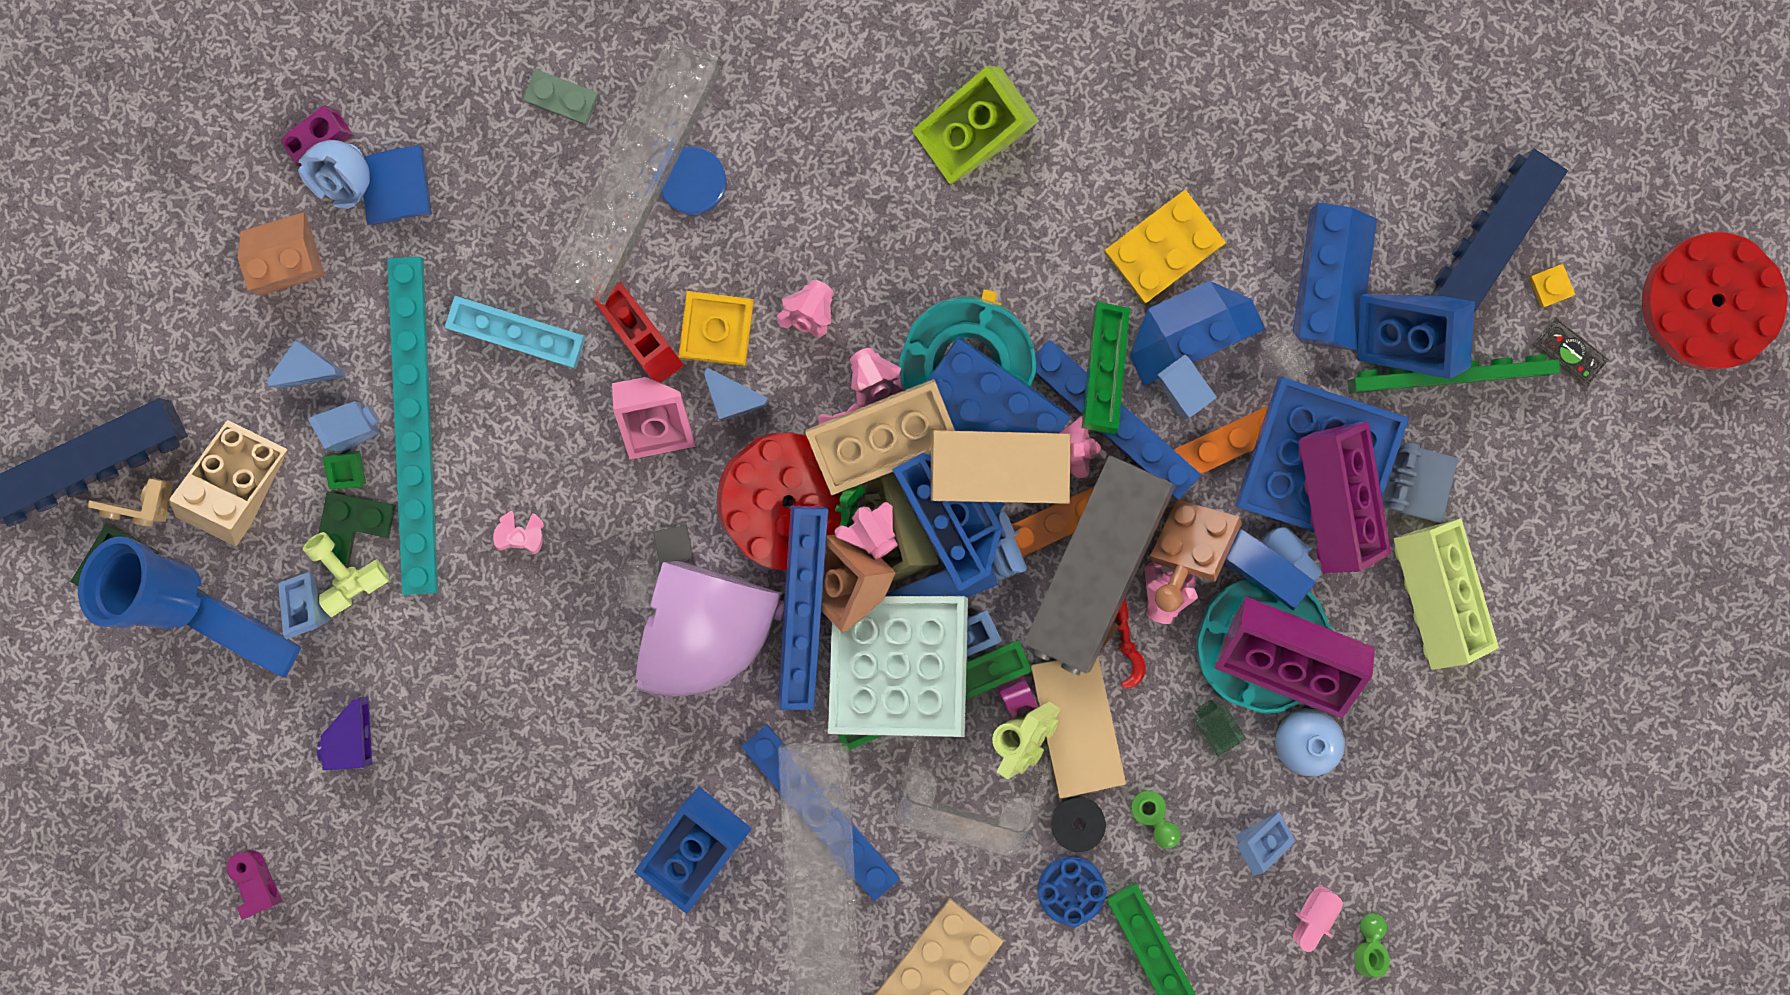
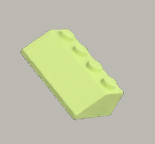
(1446, 594)

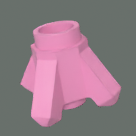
(808, 309)
(873, 377)
(1081, 449)
(871, 531)
(1154, 580)

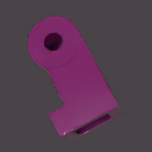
(318, 127)
(1017, 697)
(253, 881)

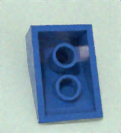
(1416, 333)
(692, 849)

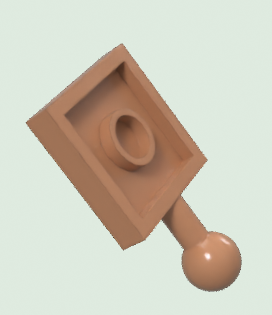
(1193, 543)

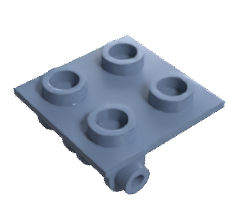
(1419, 483)

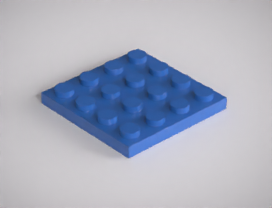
(990, 398)
(1277, 475)

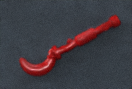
(1127, 649)

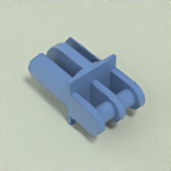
(1292, 549)
(1008, 557)

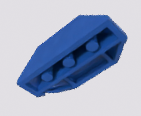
(1193, 325)
(959, 532)

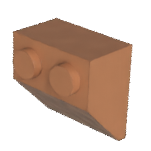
(279, 255)
(852, 582)

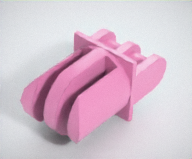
(1317, 918)

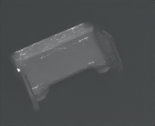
(1002, 838)

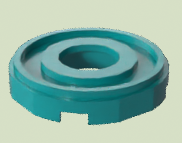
(966, 318)
(1212, 633)

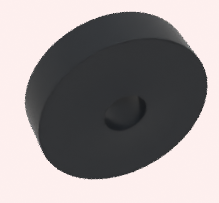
(1089, 835)

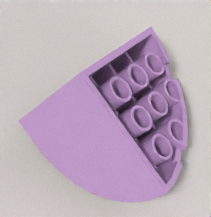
(702, 630)

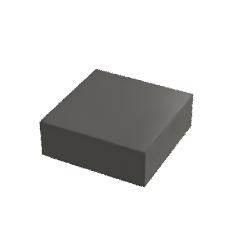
(673, 544)

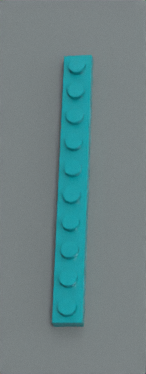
(412, 425)

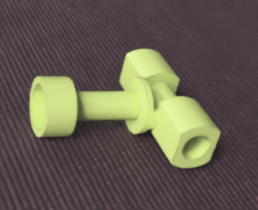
(348, 580)

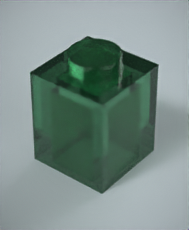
(1217, 727)

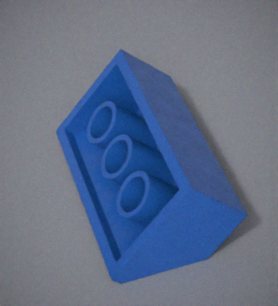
(1334, 276)

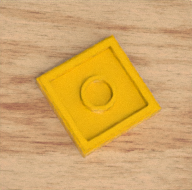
(716, 328)

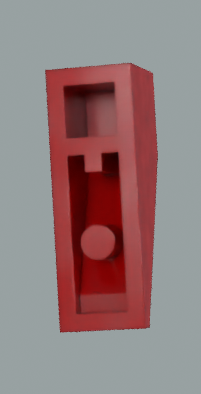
(640, 334)

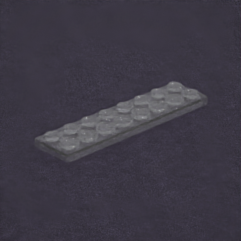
(637, 170)
(819, 869)

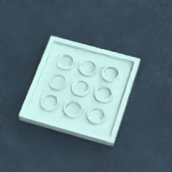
(901, 669)

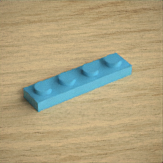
(515, 332)

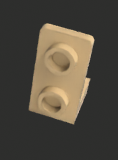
(155, 503)

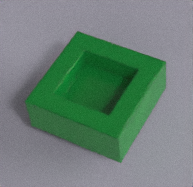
(344, 470)

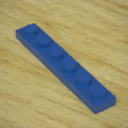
(1133, 436)
(802, 607)
(869, 866)

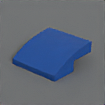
(397, 185)

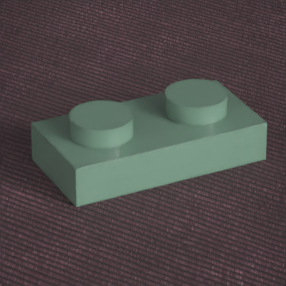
(561, 97)

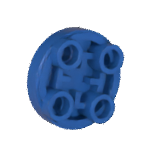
(695, 182)
(1071, 890)

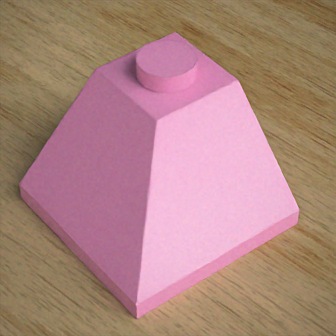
(651, 417)

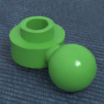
(1165, 833)
(1371, 956)

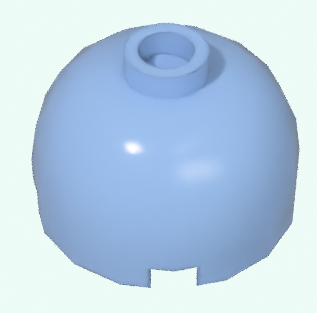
(335, 171)
(1309, 742)

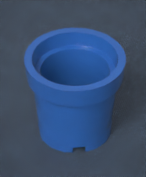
(134, 586)

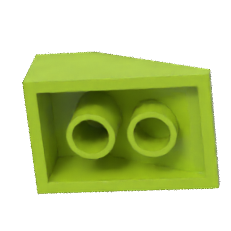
(975, 123)

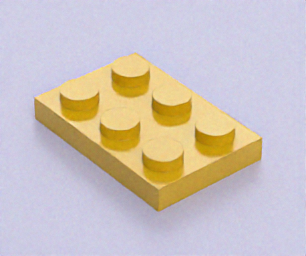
(1164, 246)

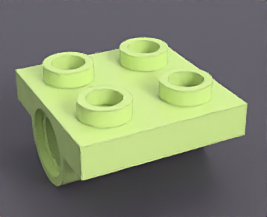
(1021, 739)

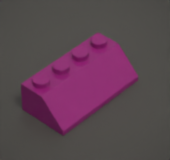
(1345, 498)
(1295, 657)

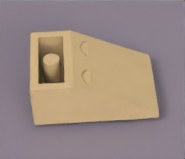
(228, 483)

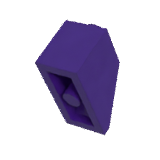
(348, 738)

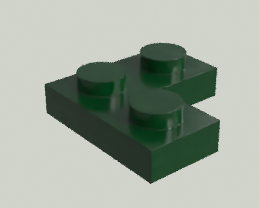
(348, 514)

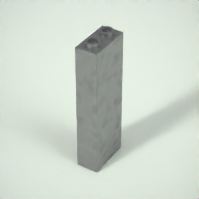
(1099, 565)

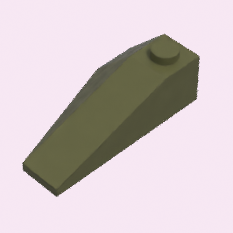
(914, 549)

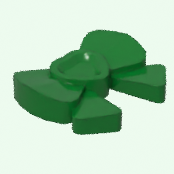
(848, 507)

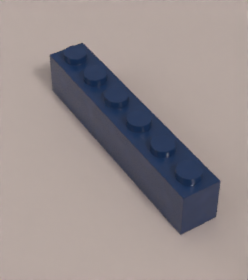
(1500, 228)
(89, 458)

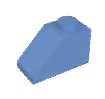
(345, 426)

